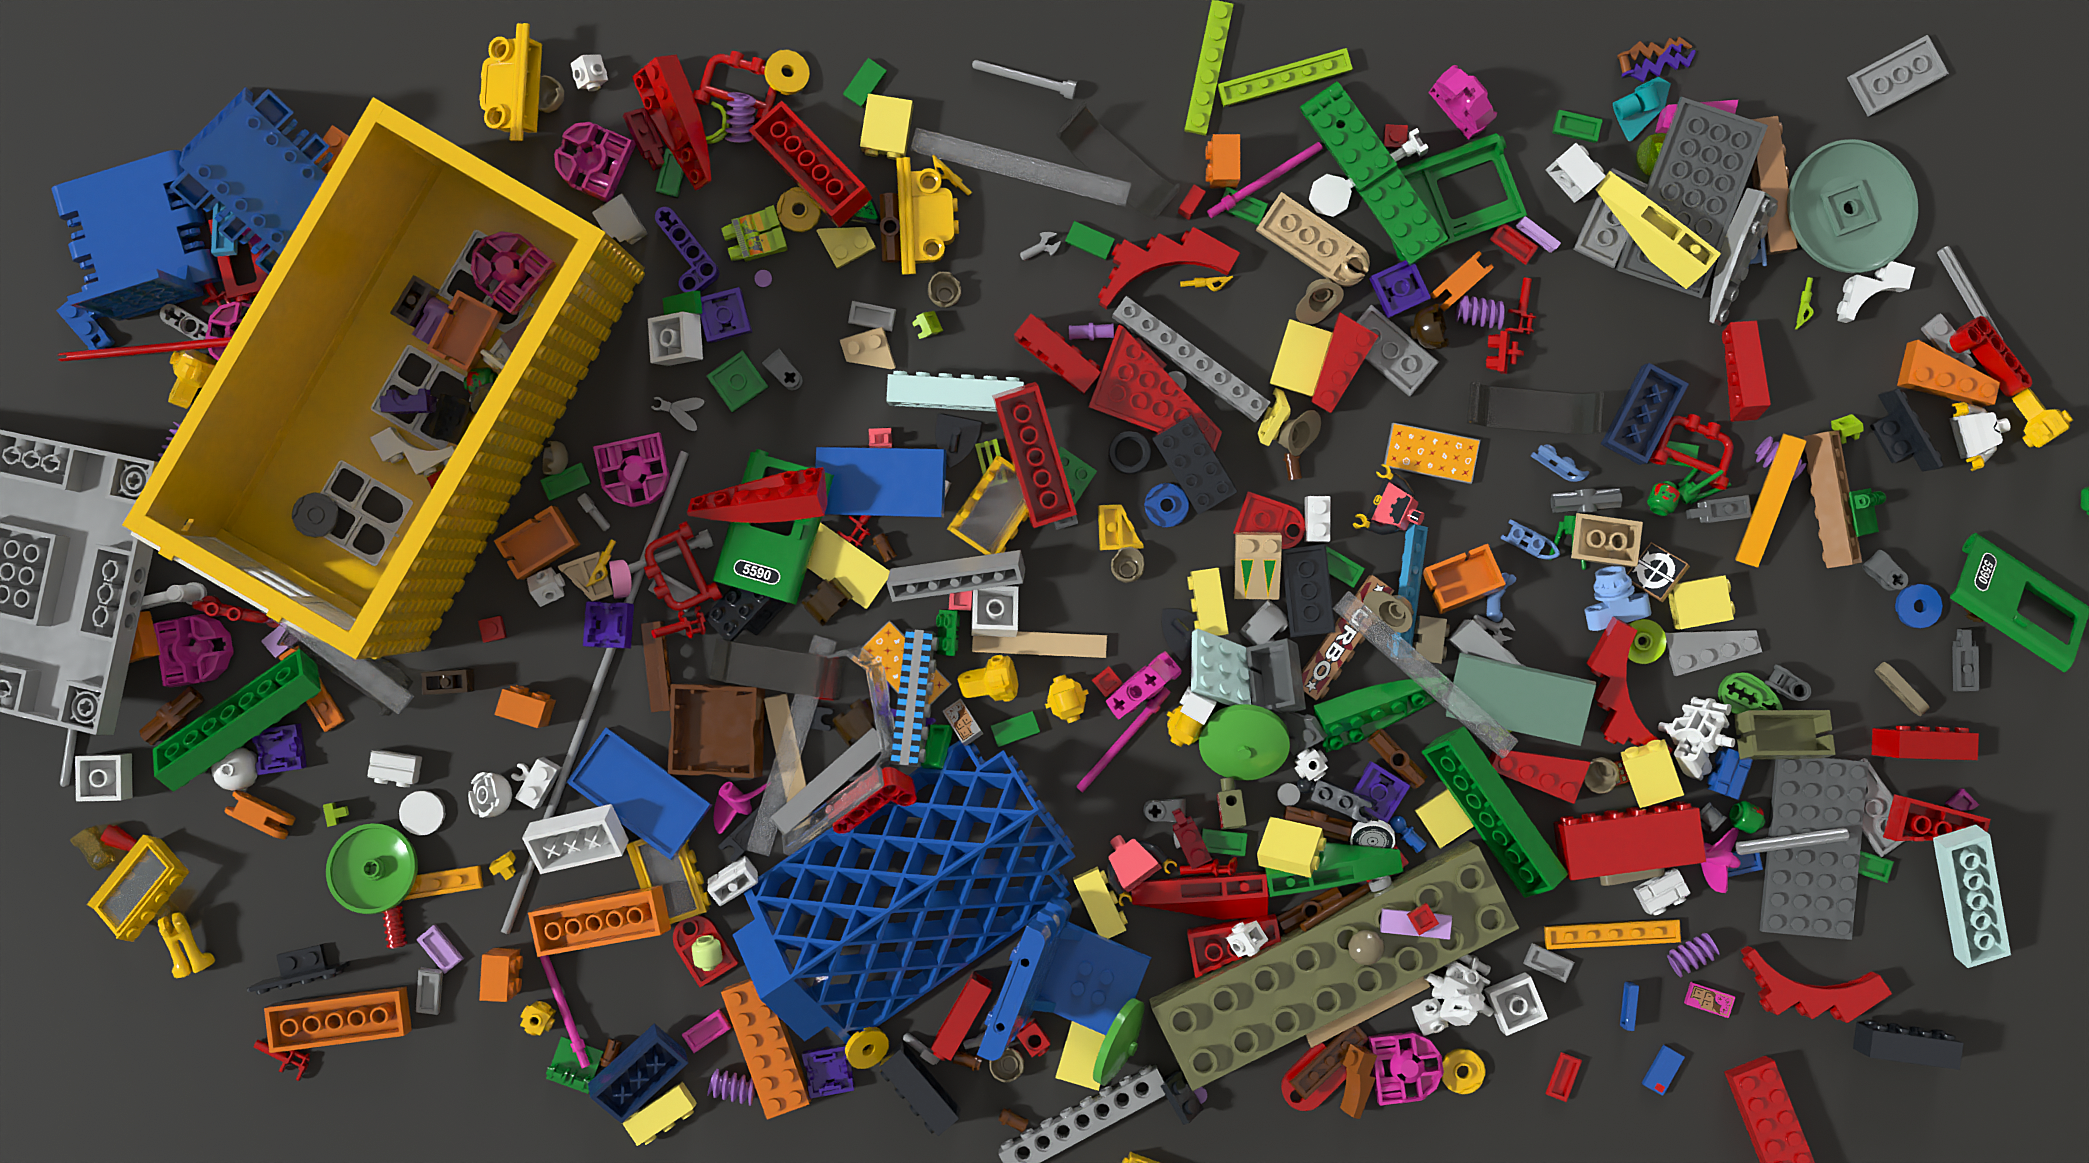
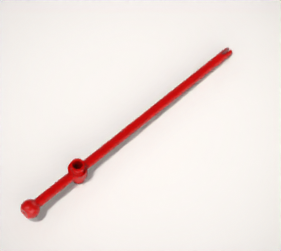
(145, 349)

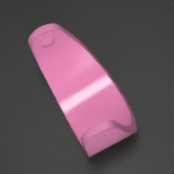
(620, 578)

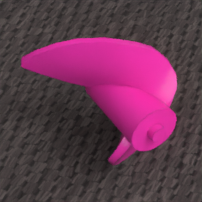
(730, 802)
(1719, 859)

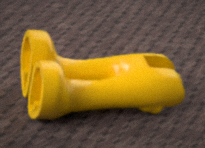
(182, 932)

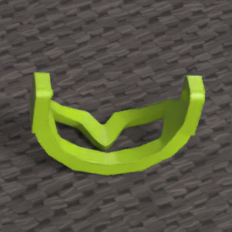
(721, 133)

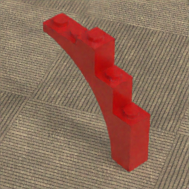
(1133, 261)
(1611, 660)
(1845, 999)

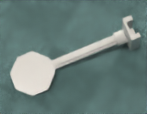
(1332, 193)

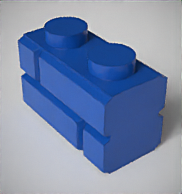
(1729, 773)

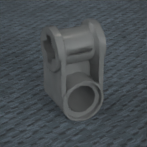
(781, 368)
(1883, 568)
(1784, 682)
(1165, 808)
(1711, 818)

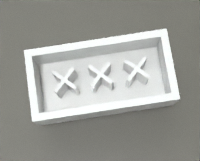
(575, 839)

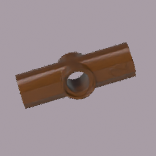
(890, 241)
(171, 715)
(1406, 768)
(1331, 826)
(1295, 916)

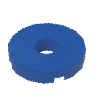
(1170, 492)
(1931, 606)

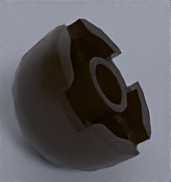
(1430, 327)

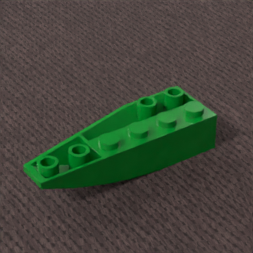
(1368, 709)
(1337, 867)

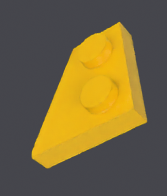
(1116, 529)

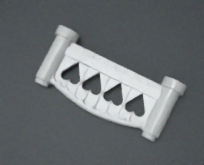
(175, 593)

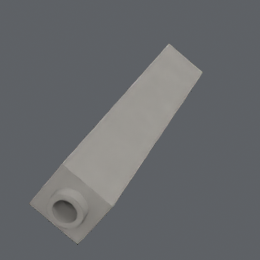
(826, 782)

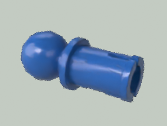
(1407, 834)

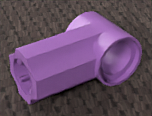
(433, 314)

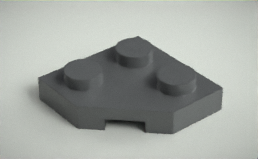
(1303, 731)

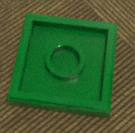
(737, 381)

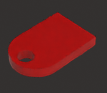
(1268, 515)
(683, 945)
(1320, 1093)

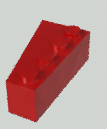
(1057, 354)
(1344, 355)
(1547, 773)

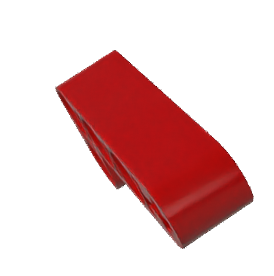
(1992, 354)
(897, 788)

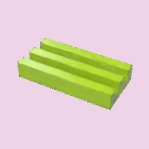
(987, 444)

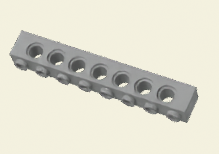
(1190, 359)
(1096, 1122)

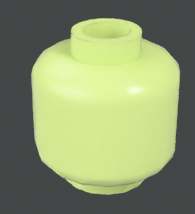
(707, 952)

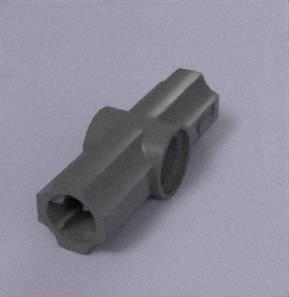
(1586, 500)

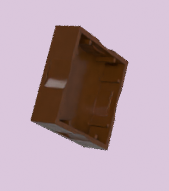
(716, 730)

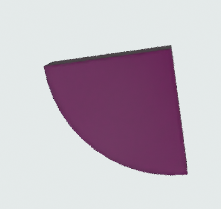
(1962, 801)

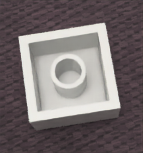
(1576, 172)
(675, 338)
(995, 612)
(103, 777)
(1516, 1003)

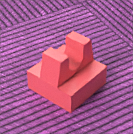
(880, 438)
(961, 601)

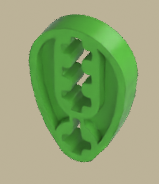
(1751, 685)

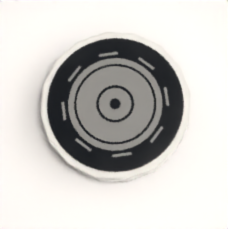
(1373, 834)

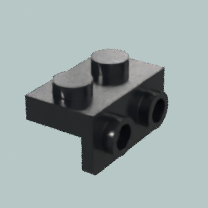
(450, 419)
(1181, 1097)

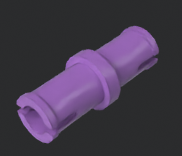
(1091, 331)

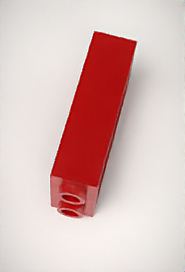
(233, 291)
(961, 1016)

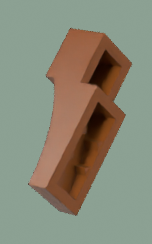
(1359, 1080)

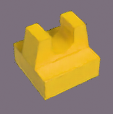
(504, 865)

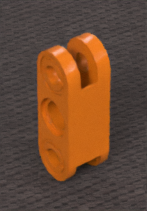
(1461, 280)
(260, 814)

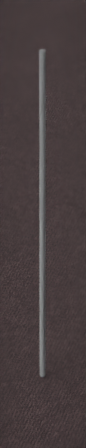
(593, 696)

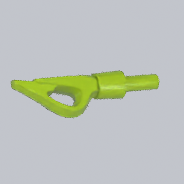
(1804, 306)

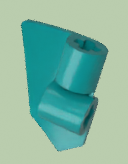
(1641, 107)

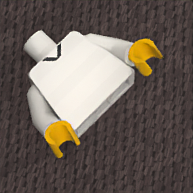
(1977, 433)

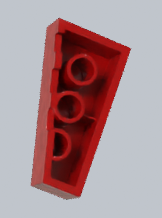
(1745, 371)
(1925, 743)
(1923, 821)
(1212, 950)

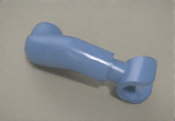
(1493, 600)

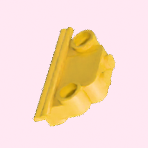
(512, 84)
(924, 216)

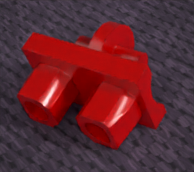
(1502, 342)

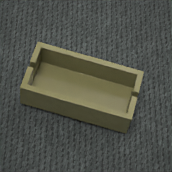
(1784, 734)

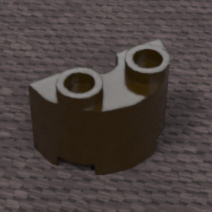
(827, 600)
(856, 722)

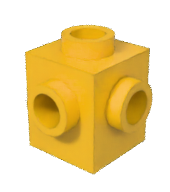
(544, 1014)

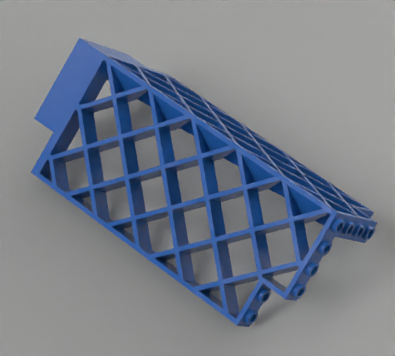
(806, 1007)

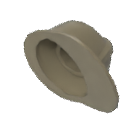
(1319, 301)
(1300, 432)
(1393, 610)

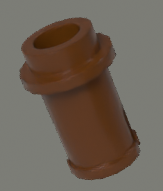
(1292, 466)
(884, 547)
(610, 1054)
(967, 1060)
(1013, 1120)

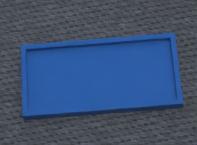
(884, 481)
(641, 793)

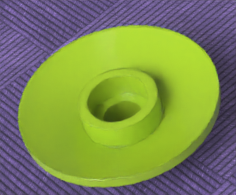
(1654, 642)

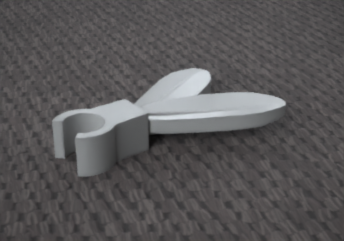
(678, 410)

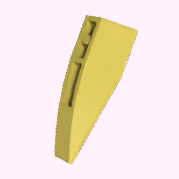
(1657, 233)

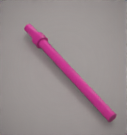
(1230, 201)
(1152, 707)
(577, 1044)

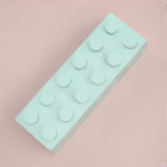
(946, 391)
(1972, 896)

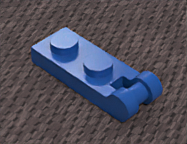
(86, 327)

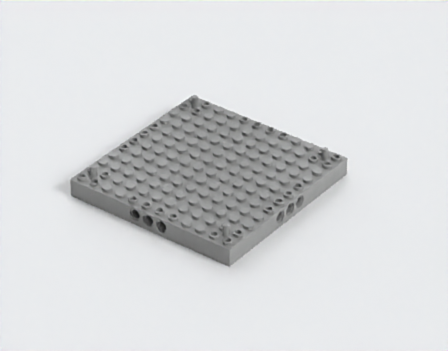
(68, 580)

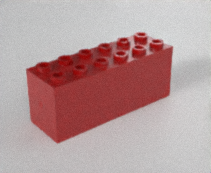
(1630, 840)

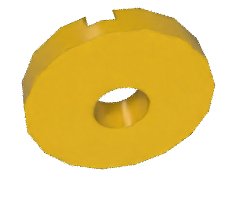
(789, 60)
(794, 222)
(874, 1054)
(1475, 1075)

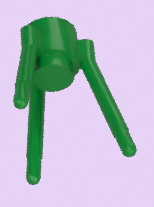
(1690, 490)
(1569, 527)

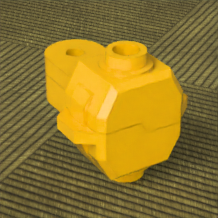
(192, 372)
(2042, 424)
(996, 680)
(1066, 698)
(1182, 727)

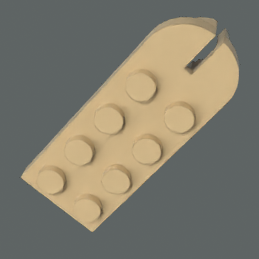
(1314, 242)

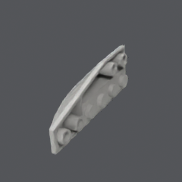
(1739, 249)
(1474, 640)

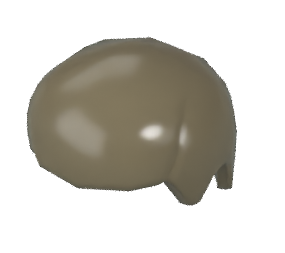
(550, 94)
(944, 289)
(555, 458)
(1128, 564)
(1601, 775)
(1366, 947)
(1008, 1066)

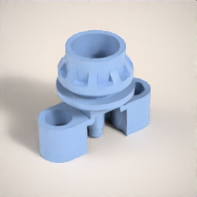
(1616, 592)

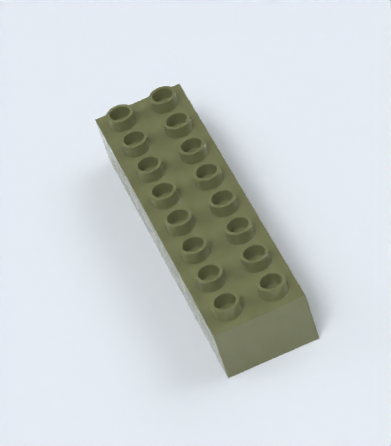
(1312, 980)

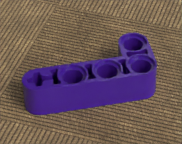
(685, 247)

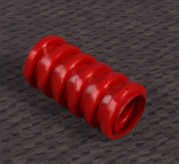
(394, 928)

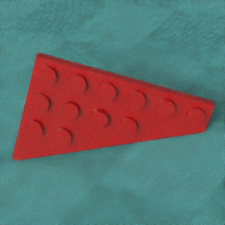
(1143, 392)

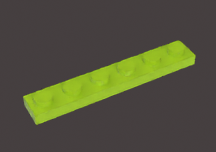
(1209, 67)
(1285, 77)

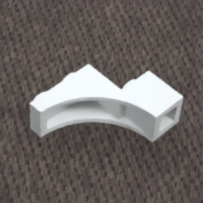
(1859, 288)
(392, 446)

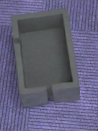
(1281, 678)

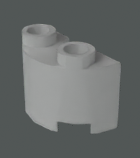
(1265, 624)

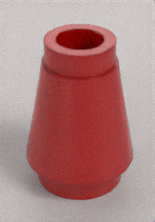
(118, 838)

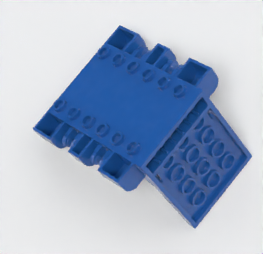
(254, 172)
(135, 238)
(1062, 973)

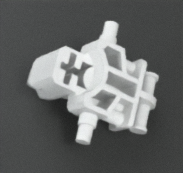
(1698, 735)
(1461, 990)

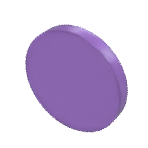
(763, 278)
(1201, 1094)

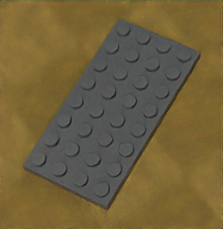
(1698, 181)
(1814, 885)

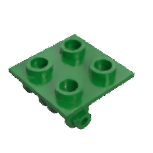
(1076, 472)
(1863, 510)
(946, 623)
(567, 1068)

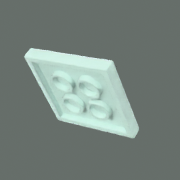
(1219, 669)

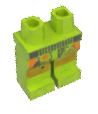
(757, 235)

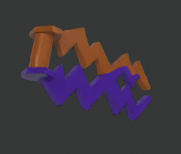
(1663, 57)

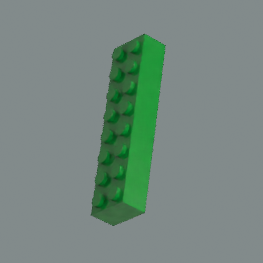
(236, 720)
(1495, 812)

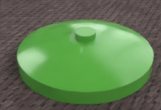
(1244, 742)
(371, 868)
(1119, 1042)

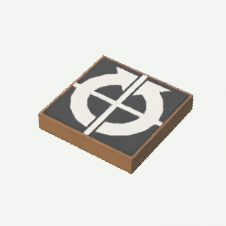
(1657, 572)

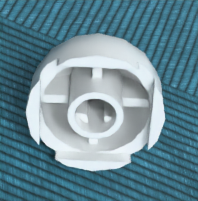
(236, 770)
(490, 794)

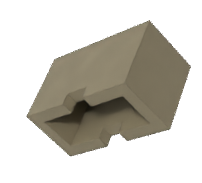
(1431, 638)

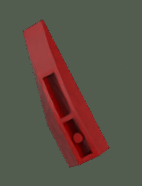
(675, 115)
(768, 499)
(1207, 896)

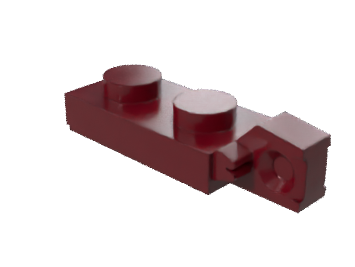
(645, 136)
(1190, 840)

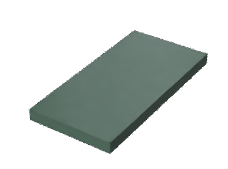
(1527, 697)

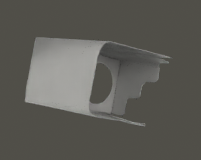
(620, 220)

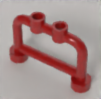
(734, 60)
(1712, 432)
(662, 589)
(213, 607)

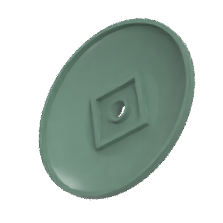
(1880, 199)

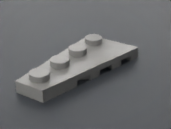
(1704, 649)

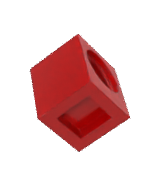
(1034, 1028)

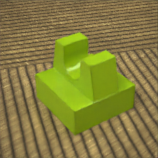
(929, 324)
(1847, 426)
(333, 813)

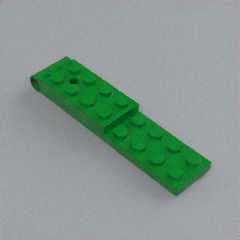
(1373, 173)

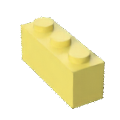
(1208, 601)
(1100, 903)
(660, 1114)

